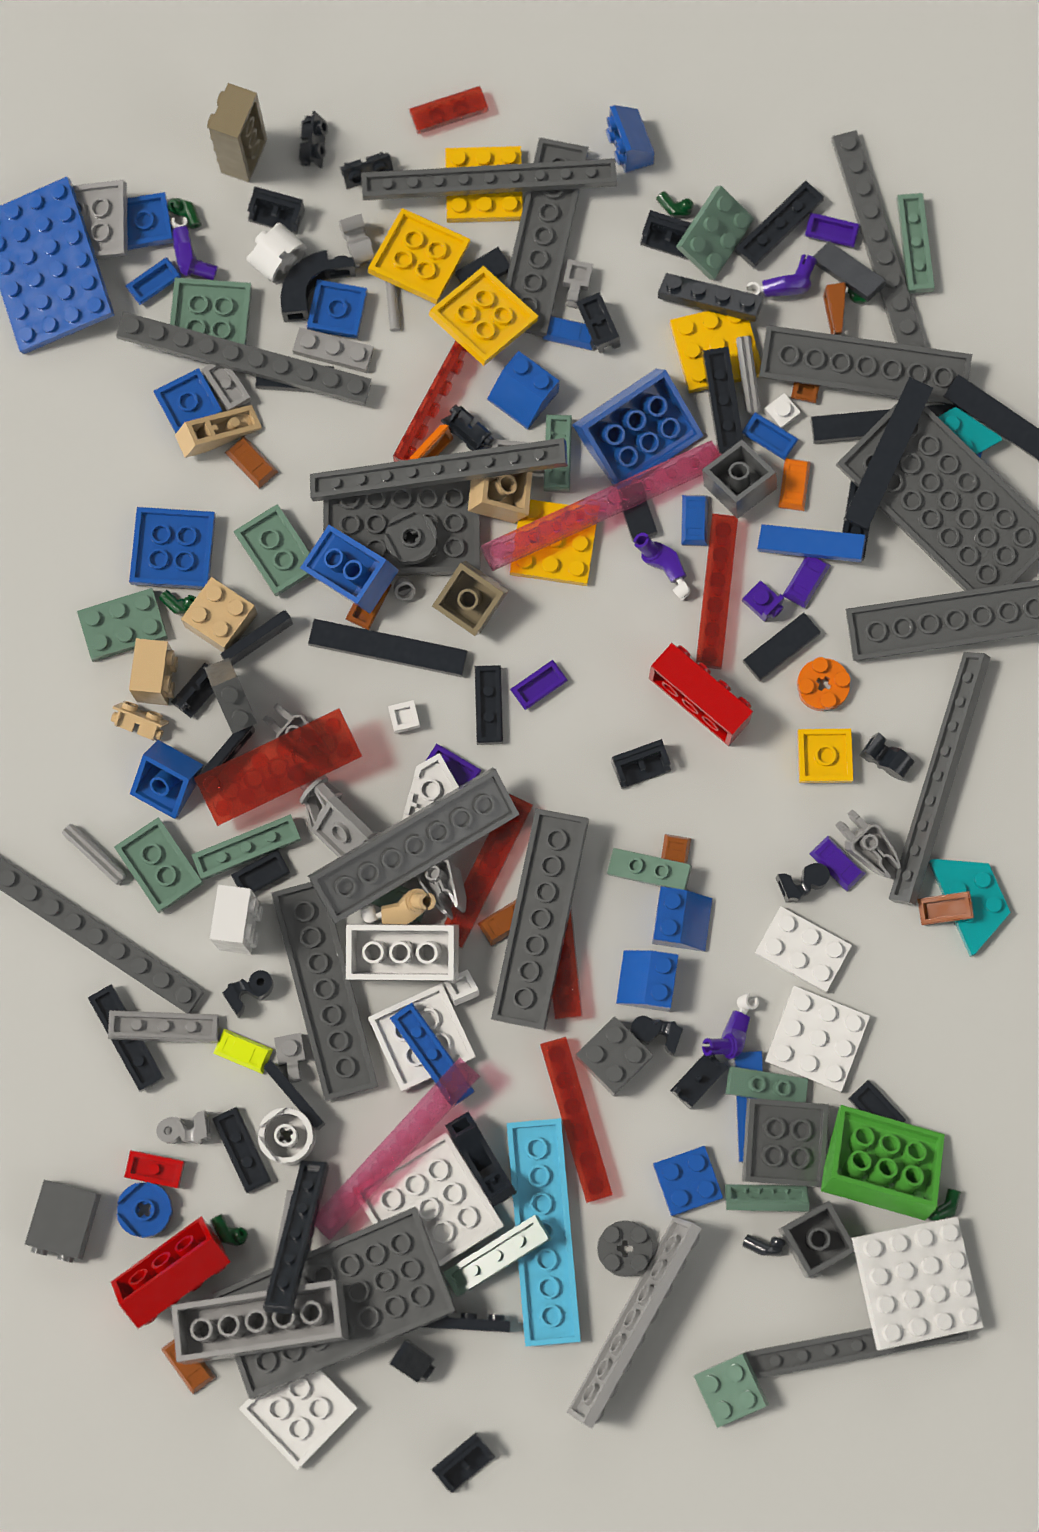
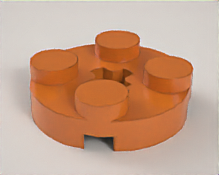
(821, 669)

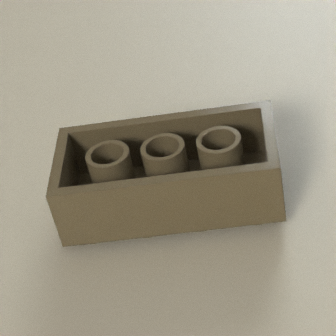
(237, 132)

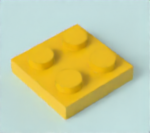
(825, 756)

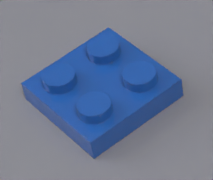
(148, 221)
(337, 309)
(187, 399)
(687, 1180)

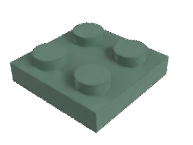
(731, 1390)

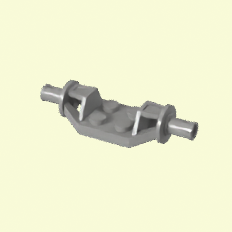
(335, 821)

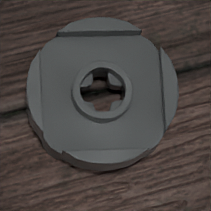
(415, 524)
(613, 1237)

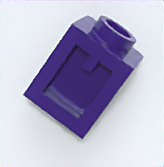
(763, 601)

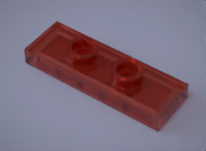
(448, 110)

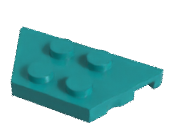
(969, 430)
(986, 897)

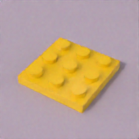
(483, 207)
(419, 256)
(483, 315)
(707, 332)
(562, 561)

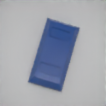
(153, 281)
(569, 333)
(769, 436)
(694, 520)

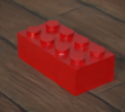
(700, 693)
(170, 1272)

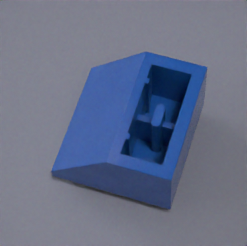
(630, 138)

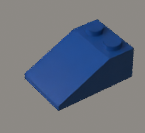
(349, 568)

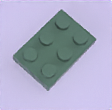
(715, 232)
(274, 549)
(116, 624)
(158, 865)

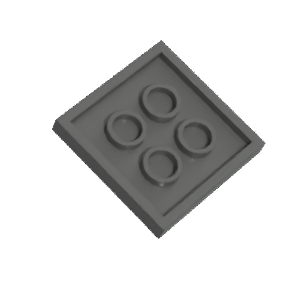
(785, 1142)

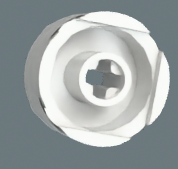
(276, 253)
(271, 1134)

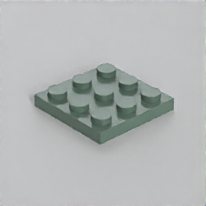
(212, 307)

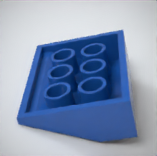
(638, 427)

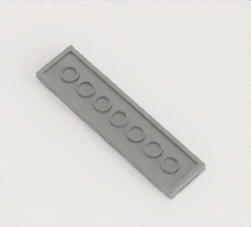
(633, 1321)

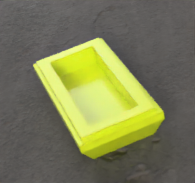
(243, 1051)

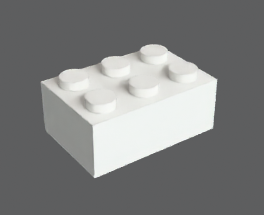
(235, 919)

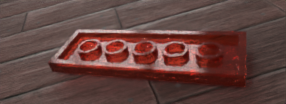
(278, 767)

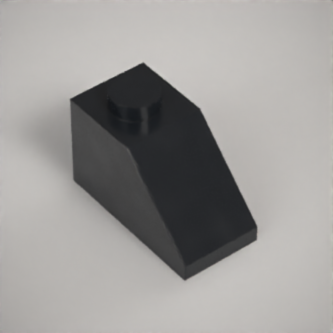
(413, 1362)

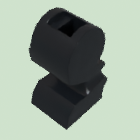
(890, 759)
(813, 877)
(258, 986)
(646, 1031)

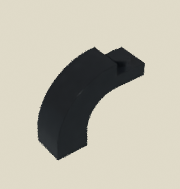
(303, 279)
(480, 1159)

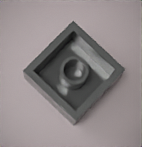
(739, 479)
(614, 1056)
(817, 1239)

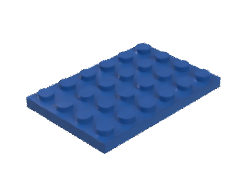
(49, 267)

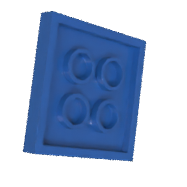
(172, 548)

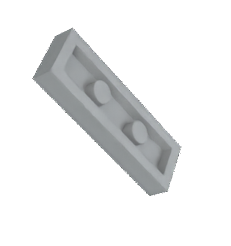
(333, 350)

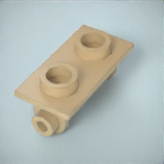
(149, 722)

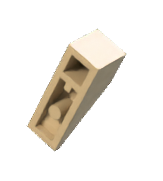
(216, 430)

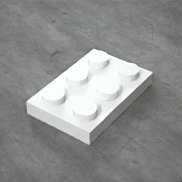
(803, 949)

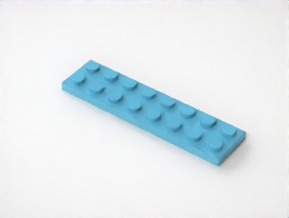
(548, 1271)

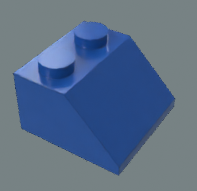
(523, 390)
(165, 778)
(682, 919)
(647, 979)

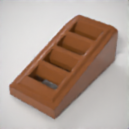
(834, 304)

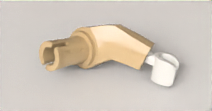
(403, 912)

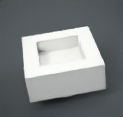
(782, 411)
(404, 716)
(462, 988)

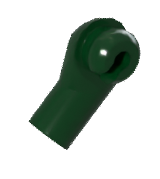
(673, 208)
(185, 209)
(177, 606)
(948, 1208)
(229, 1234)

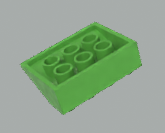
(884, 1163)

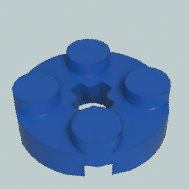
(128, 1209)

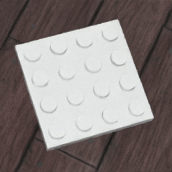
(445, 1195)
(917, 1283)

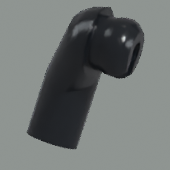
(763, 1248)

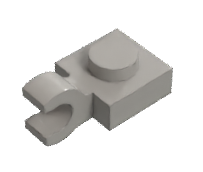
(576, 278)
(290, 1052)

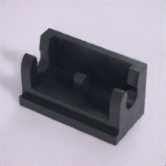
(271, 207)
(664, 233)
(598, 322)
(641, 763)
(698, 1080)
(463, 1462)

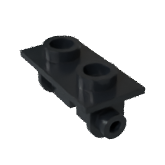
(314, 130)
(376, 163)
(459, 424)
(194, 693)

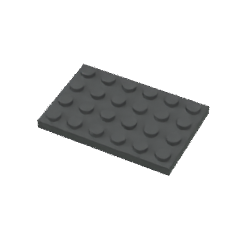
(445, 504)

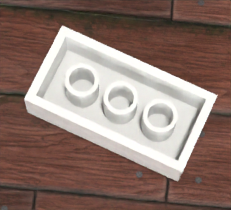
(402, 952)

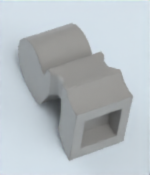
(357, 242)
(173, 1129)

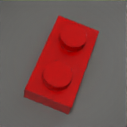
(154, 1169)

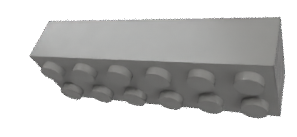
(242, 1327)

